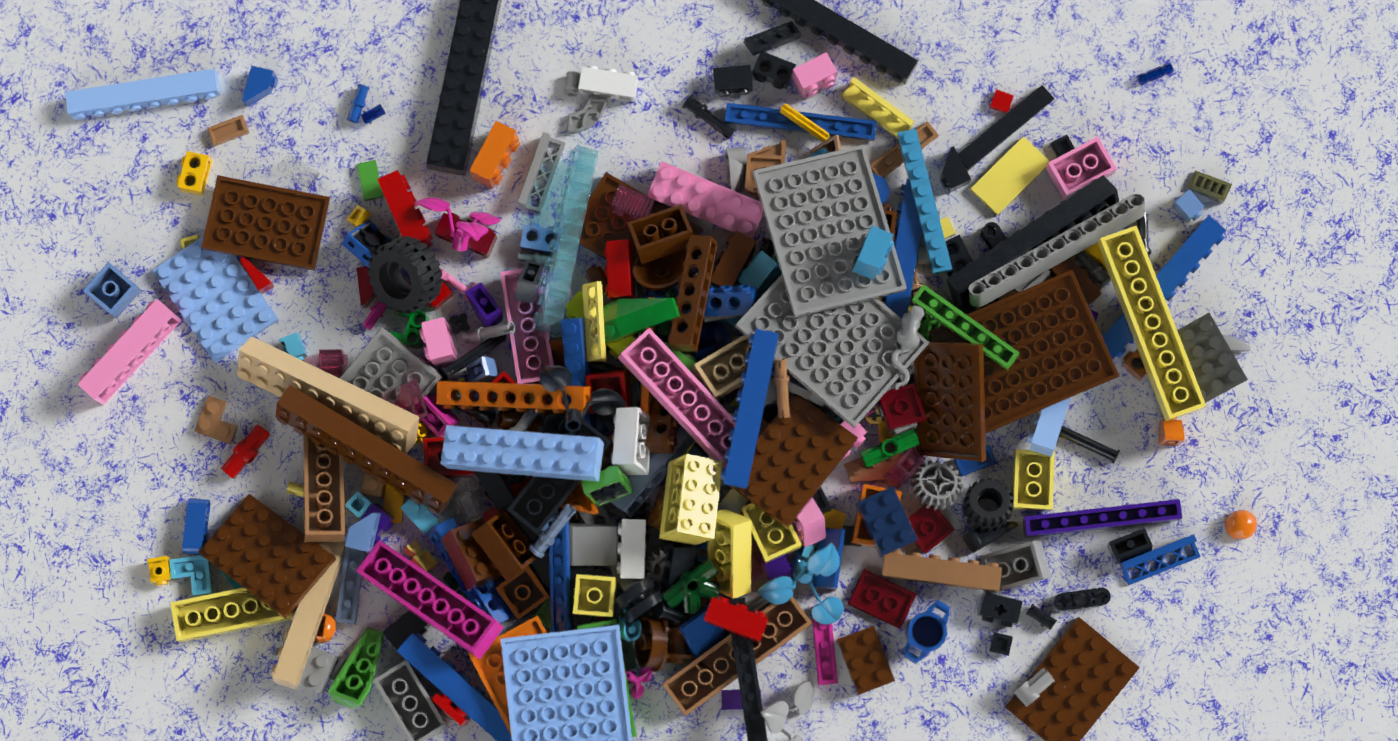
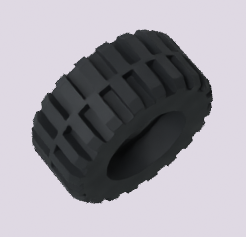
(419, 264)

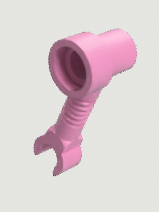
(451, 280)

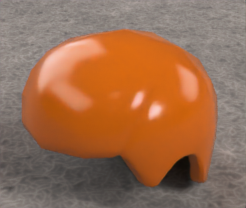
(1240, 524)
(326, 629)

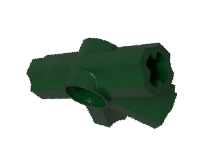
(691, 593)

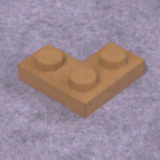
(211, 424)

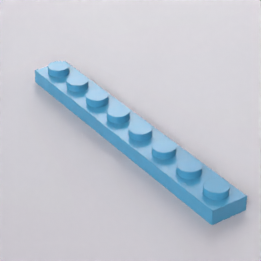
(924, 202)

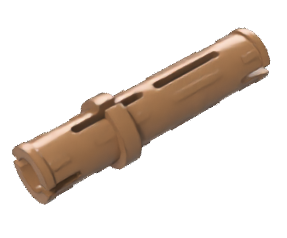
(782, 387)

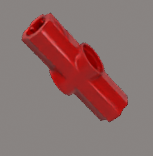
(245, 451)

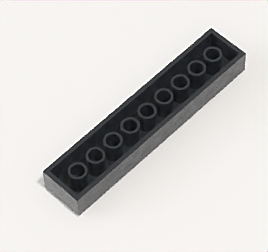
(463, 86)
(1069, 213)

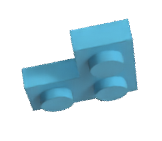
(196, 568)

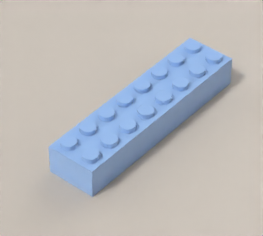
(522, 453)

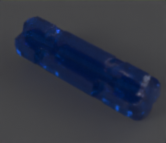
(1155, 73)

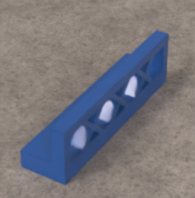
(1152, 555)

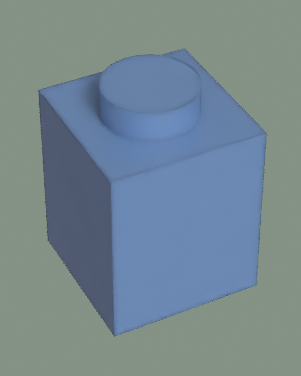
(1188, 206)

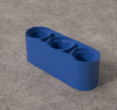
(196, 525)

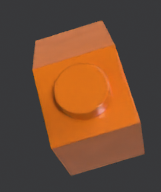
(1171, 432)

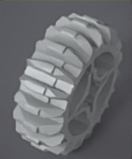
(945, 479)

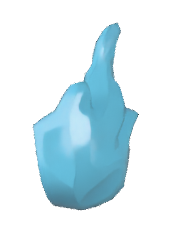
(628, 631)

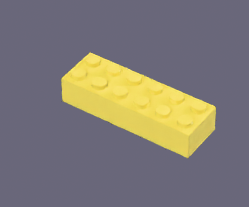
(220, 614)

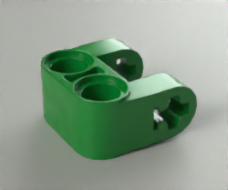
(411, 329)

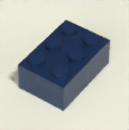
(886, 521)

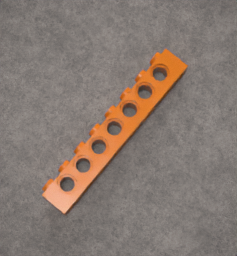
(447, 396)

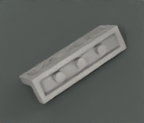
(534, 170)

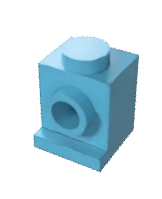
(294, 346)
(358, 504)

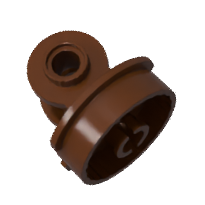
(660, 642)

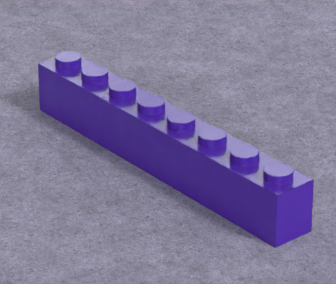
(1102, 518)

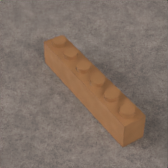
(942, 572)

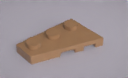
(859, 473)

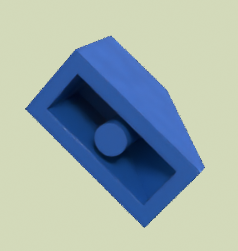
(259, 85)

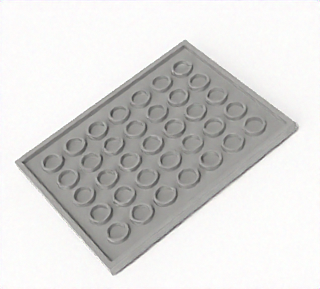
(818, 223)
(837, 351)

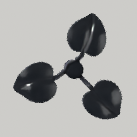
(603, 401)

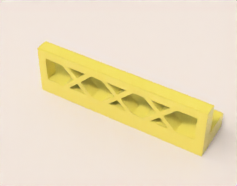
(876, 108)
(594, 322)

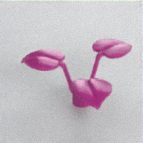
(465, 230)

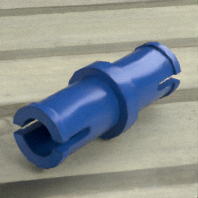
(358, 103)

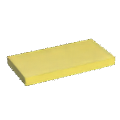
(1010, 176)

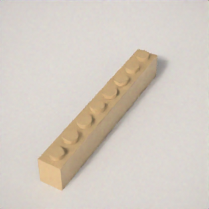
(306, 623)

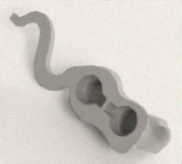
(907, 339)

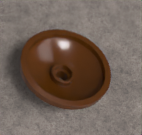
(659, 273)

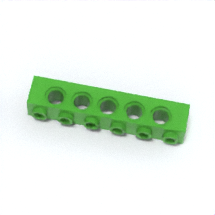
(965, 327)

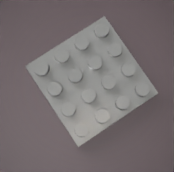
(388, 365)

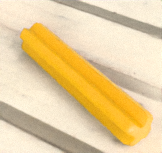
(804, 122)

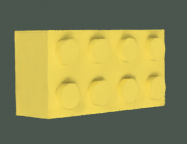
(731, 553)

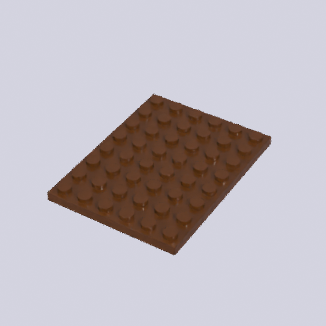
(1056, 348)

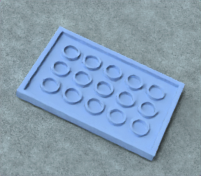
(215, 298)

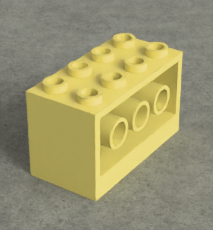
(691, 500)

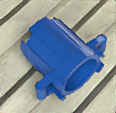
(926, 632)

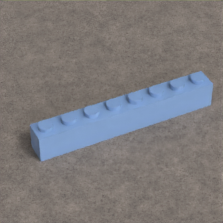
(142, 93)

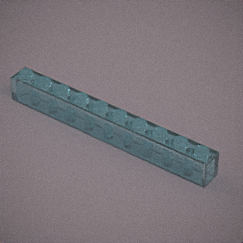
(566, 240)

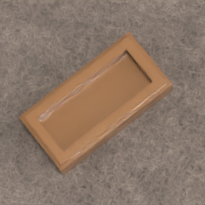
(228, 130)

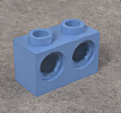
(539, 244)

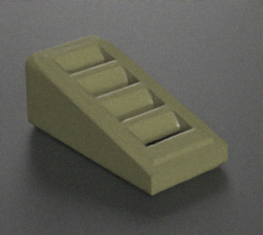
(1206, 192)

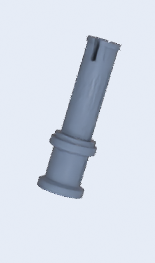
(547, 537)

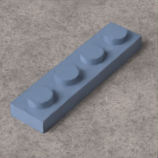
(350, 586)

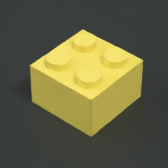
(594, 595)

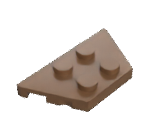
(761, 159)

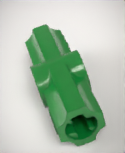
(901, 443)

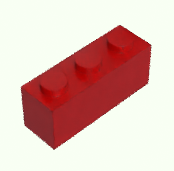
(619, 269)

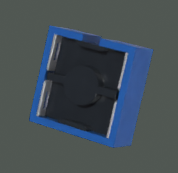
(364, 241)

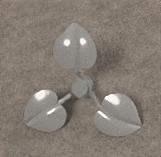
(776, 713)

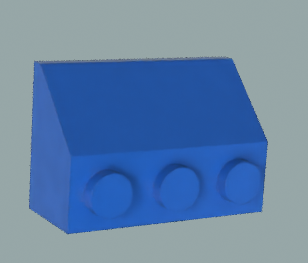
(836, 537)

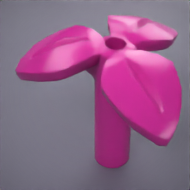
(644, 676)

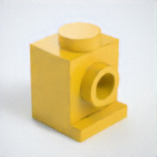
(164, 564)

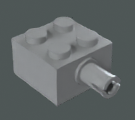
(317, 669)

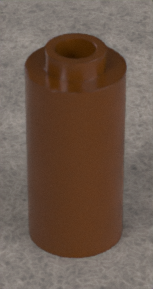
(510, 418)

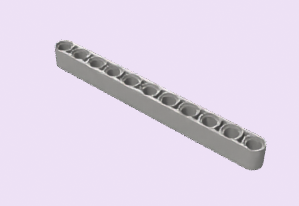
(1056, 250)

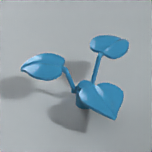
(821, 562)

